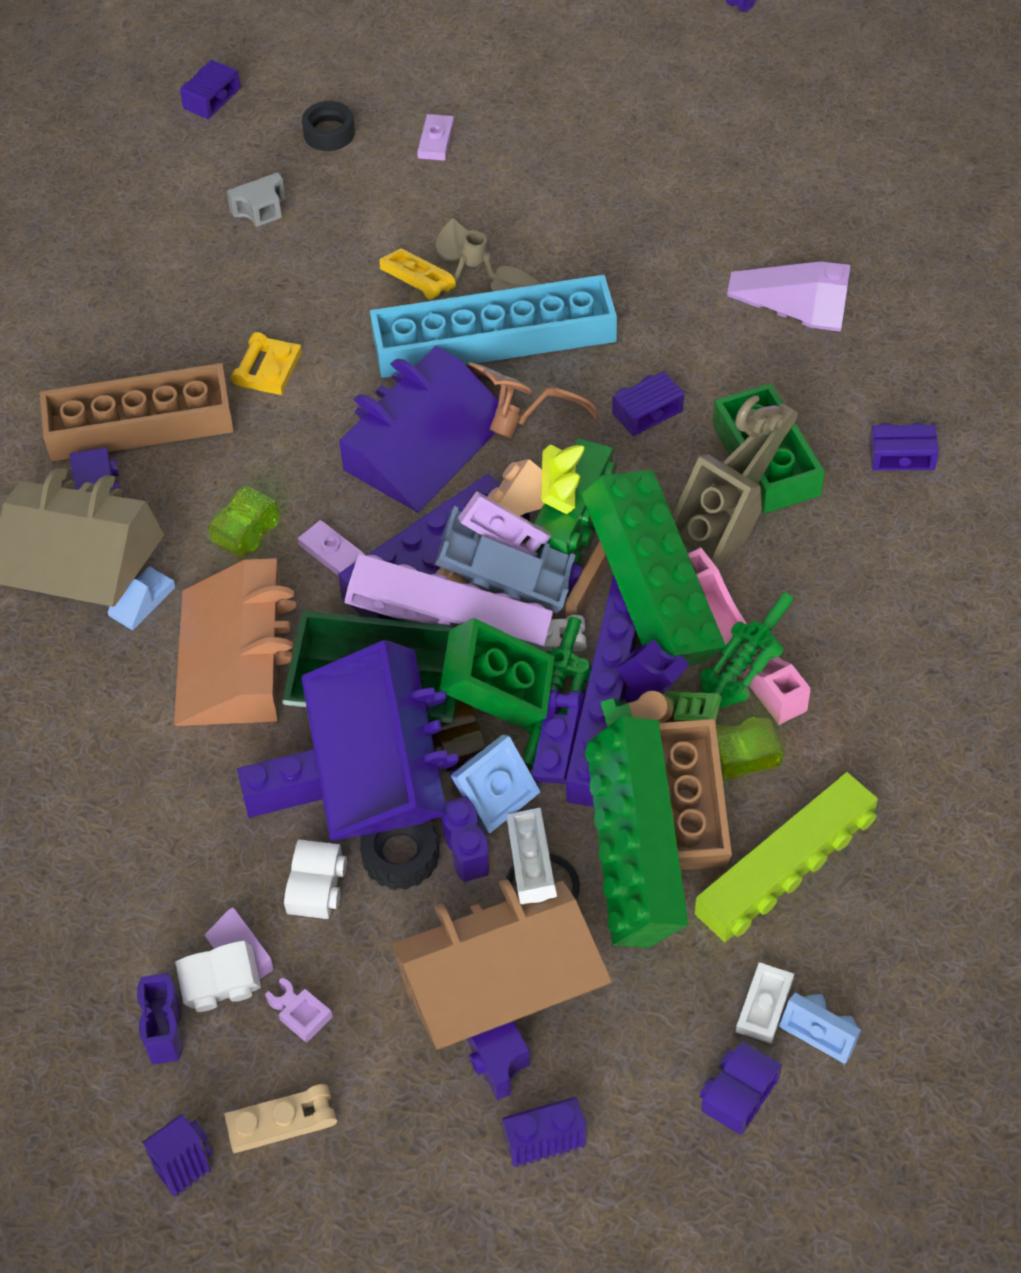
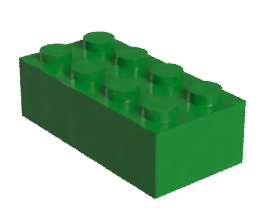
(794, 470)
(575, 530)

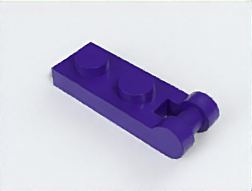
(557, 737)

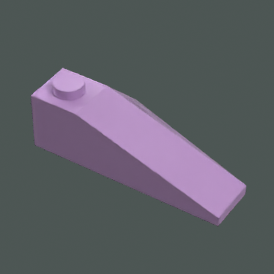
(804, 291)

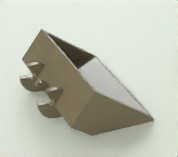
(73, 540)

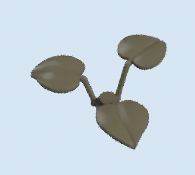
(469, 246)

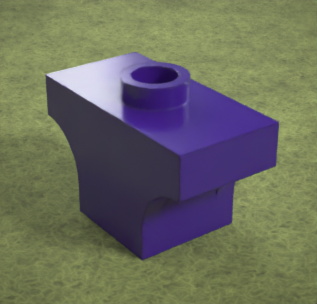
(650, 670)
(499, 1056)

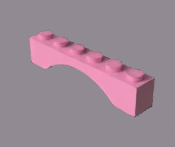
(779, 684)

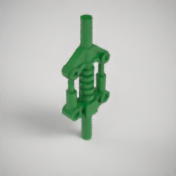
(752, 638)
(565, 665)

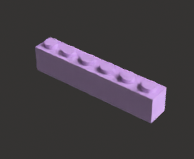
(434, 599)

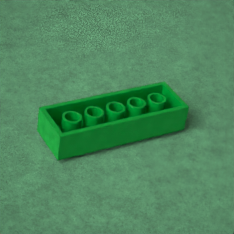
(652, 565)
(636, 833)

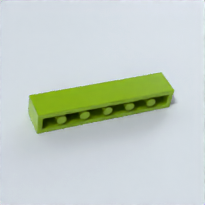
(786, 857)

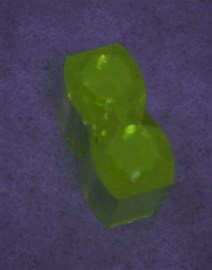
(244, 521)
(748, 748)

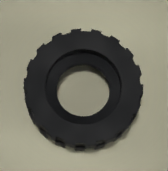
(403, 874)

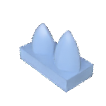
(812, 1023)

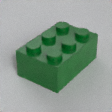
(497, 673)

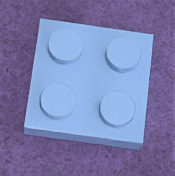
(496, 783)

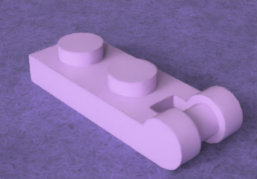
(502, 525)

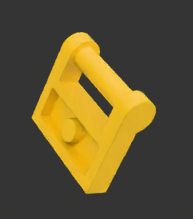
(274, 369)

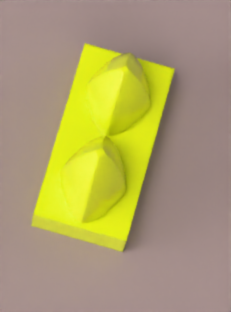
(560, 476)

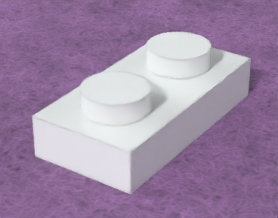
(765, 1003)

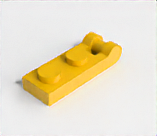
(418, 273)

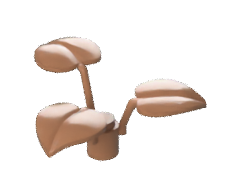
(507, 415)

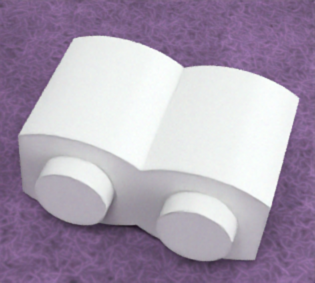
(314, 879)
(218, 975)

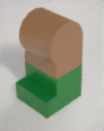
(650, 705)

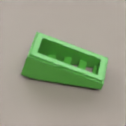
(694, 701)

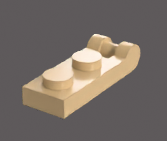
(280, 1119)

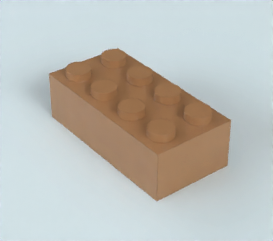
(696, 793)

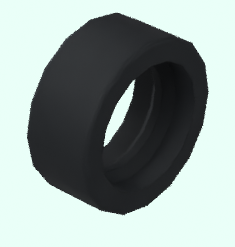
(328, 139)

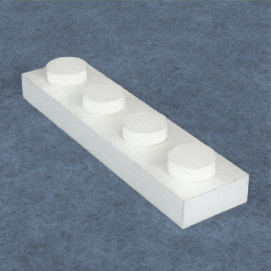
(531, 856)

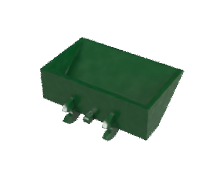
(331, 636)

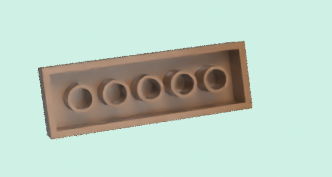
(136, 411)

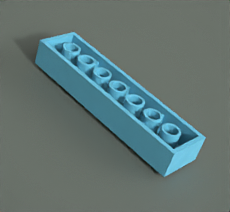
(498, 323)

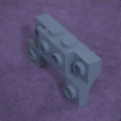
(503, 568)

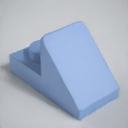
(141, 598)

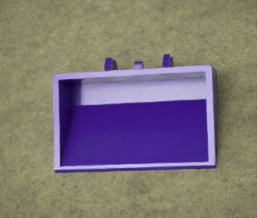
(419, 428)
(375, 742)

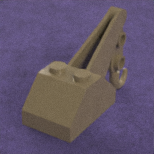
(720, 501)

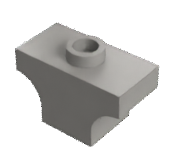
(258, 199)

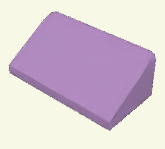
(232, 929)

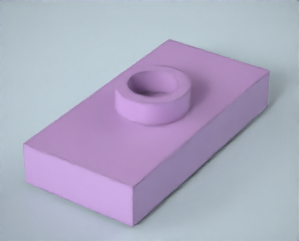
(435, 137)
(329, 547)

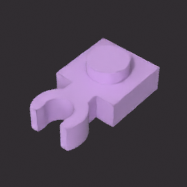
(301, 1013)

